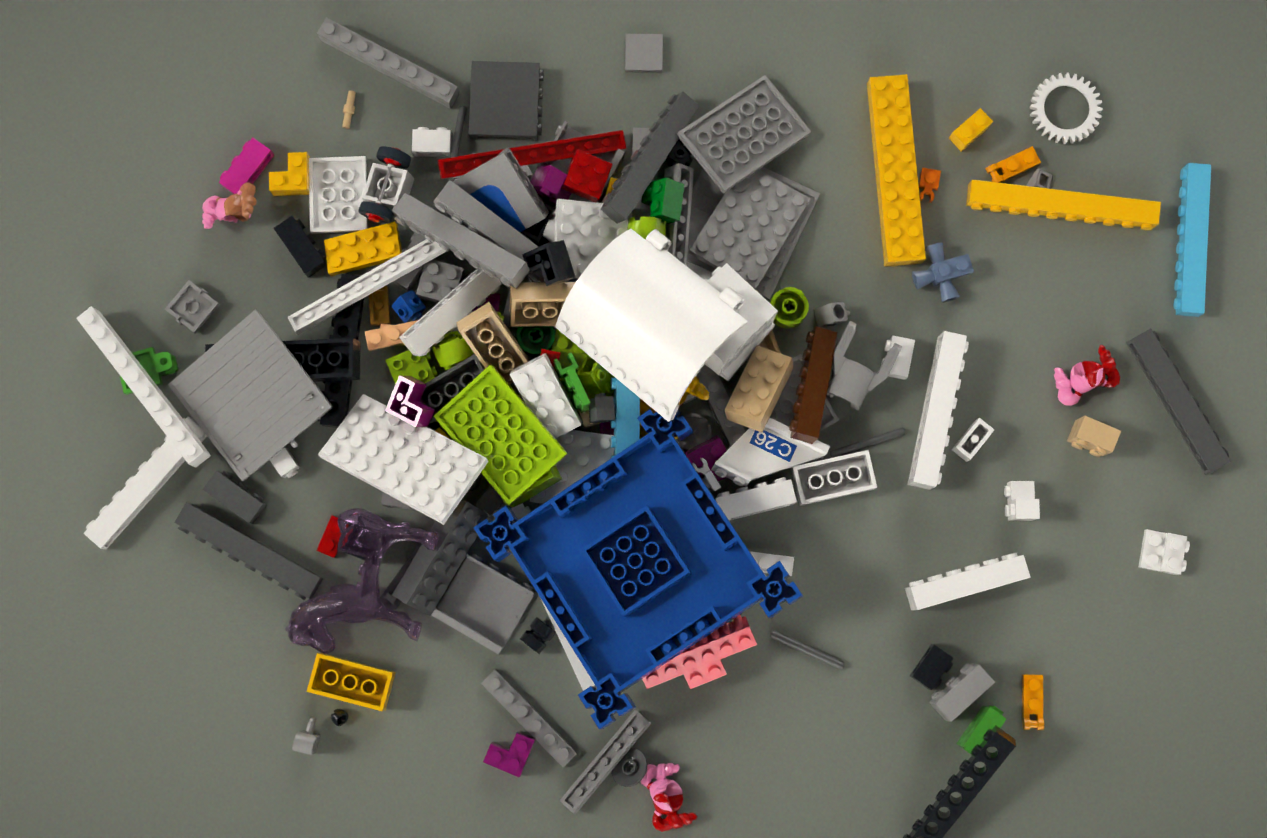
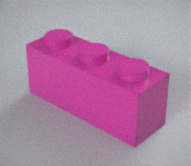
(246, 166)

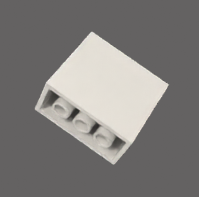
(755, 310)

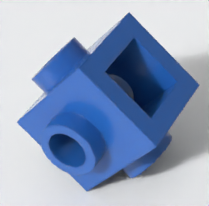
(409, 307)

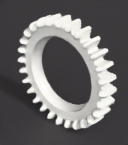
(1065, 134)

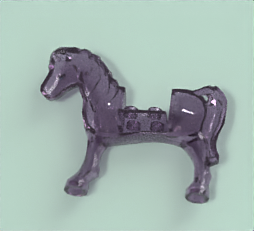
(358, 603)

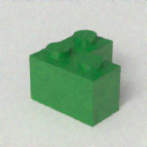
(664, 199)

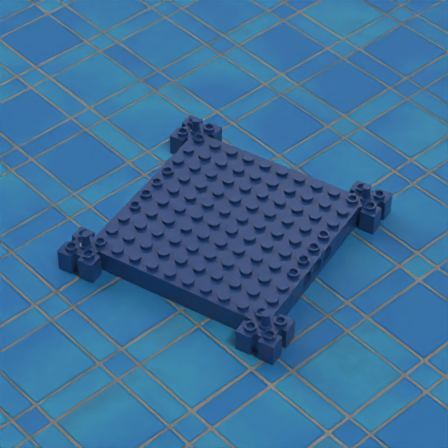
(636, 564)

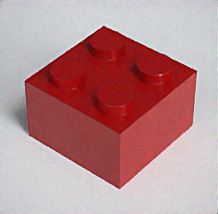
(586, 175)

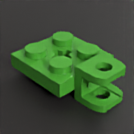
(154, 364)
(573, 383)

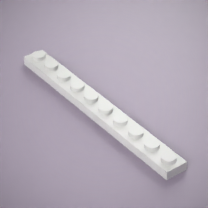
(364, 285)

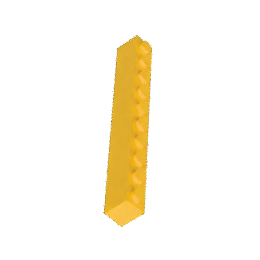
(1063, 204)

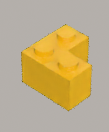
(293, 181)

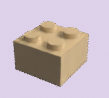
(1093, 436)

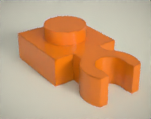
(929, 181)

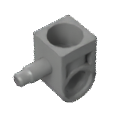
(831, 314)
(307, 741)

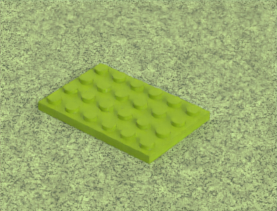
(504, 430)

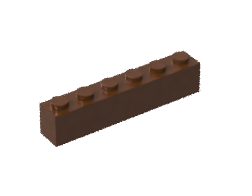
(813, 385)

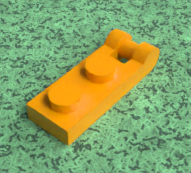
(1014, 165)
(1032, 701)

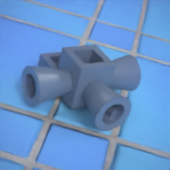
(943, 272)

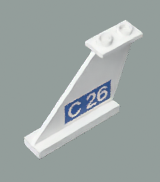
(765, 453)

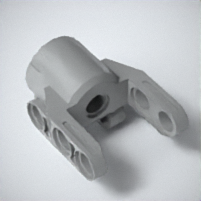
(853, 379)

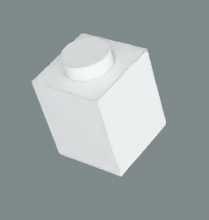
(285, 463)

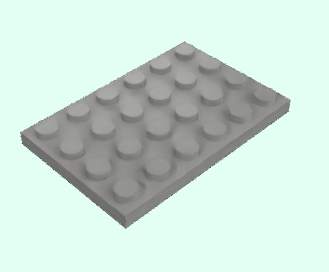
(744, 133)
(750, 226)

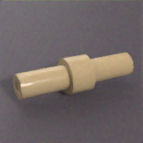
(349, 109)

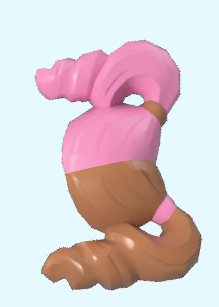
(234, 208)

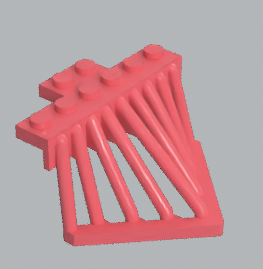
(703, 660)

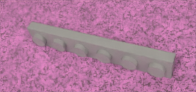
(529, 718)
(605, 762)

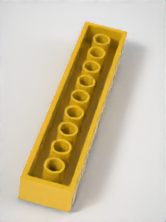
(896, 170)

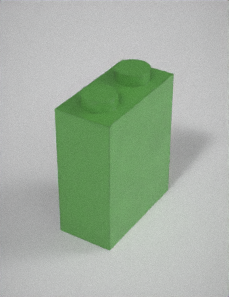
(985, 719)

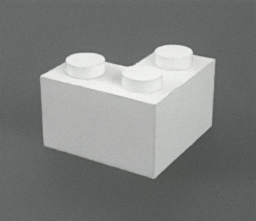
(1021, 501)

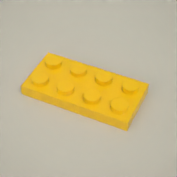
(362, 248)

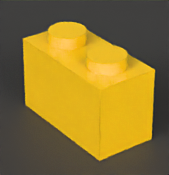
(970, 129)

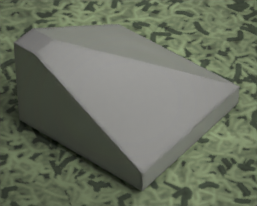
(1040, 179)

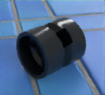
(538, 635)

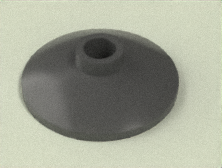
(621, 772)

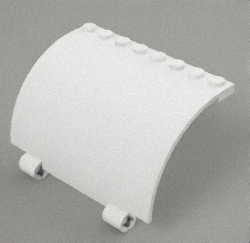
(648, 318)

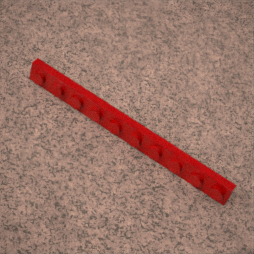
(536, 153)

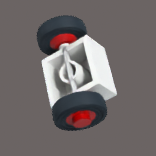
(386, 184)

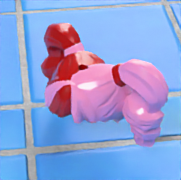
(1086, 376)
(666, 797)

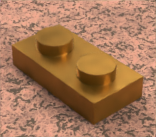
(379, 307)

